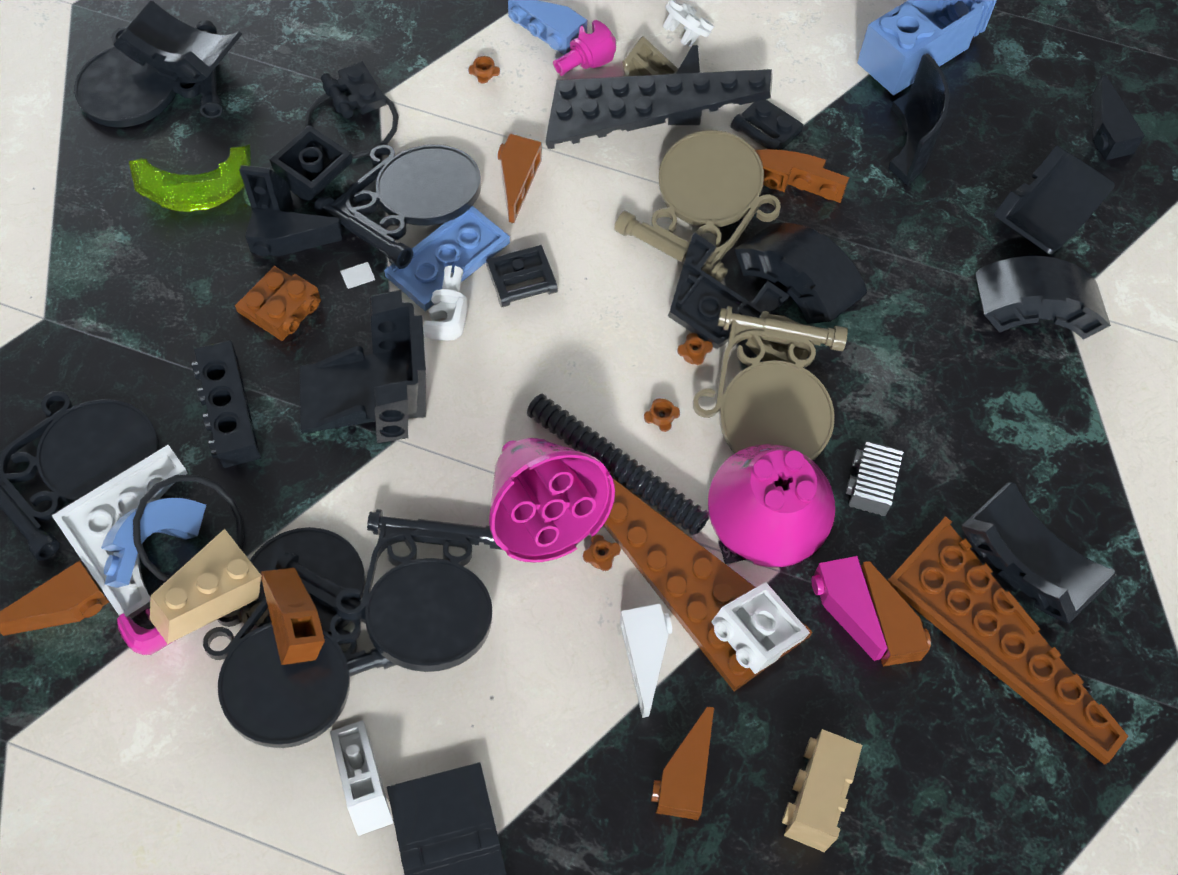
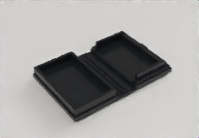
(446, 824)

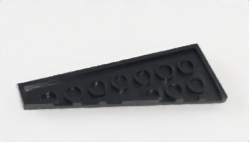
(636, 102)

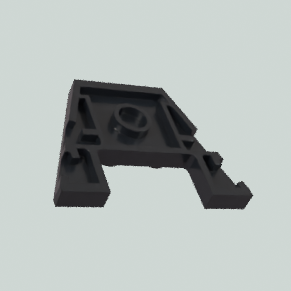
(701, 297)

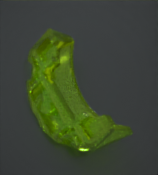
(191, 191)

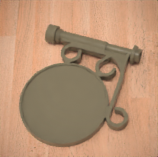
(709, 184)
(774, 398)

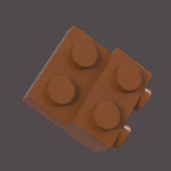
(279, 302)

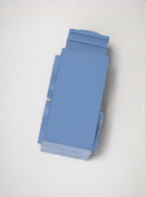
(919, 27)

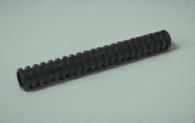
(618, 464)

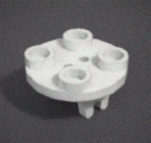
(685, 14)

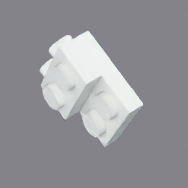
(759, 627)

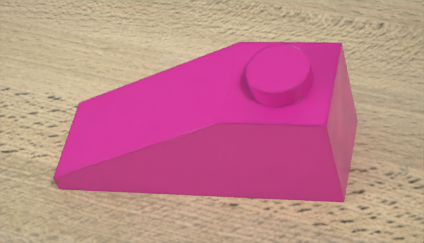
(849, 602)

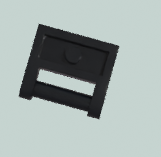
(771, 121)
(520, 267)

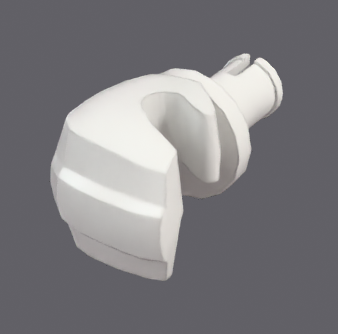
(448, 305)

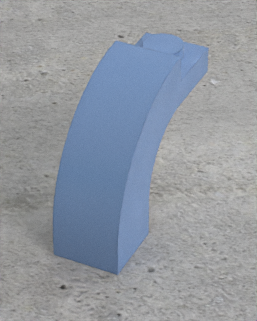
(168, 515)

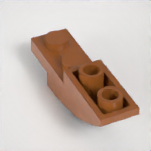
(801, 171)

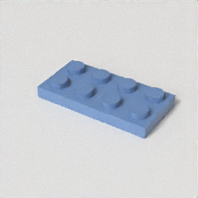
(459, 243)

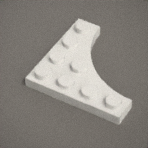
(94, 514)

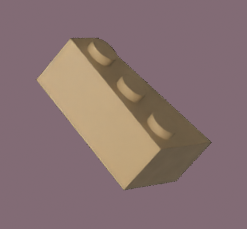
(205, 589)
(822, 790)

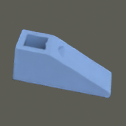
(548, 21)

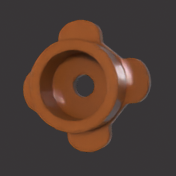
(484, 69)
(694, 356)
(662, 406)
(599, 561)

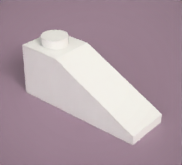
(645, 639)
(360, 778)

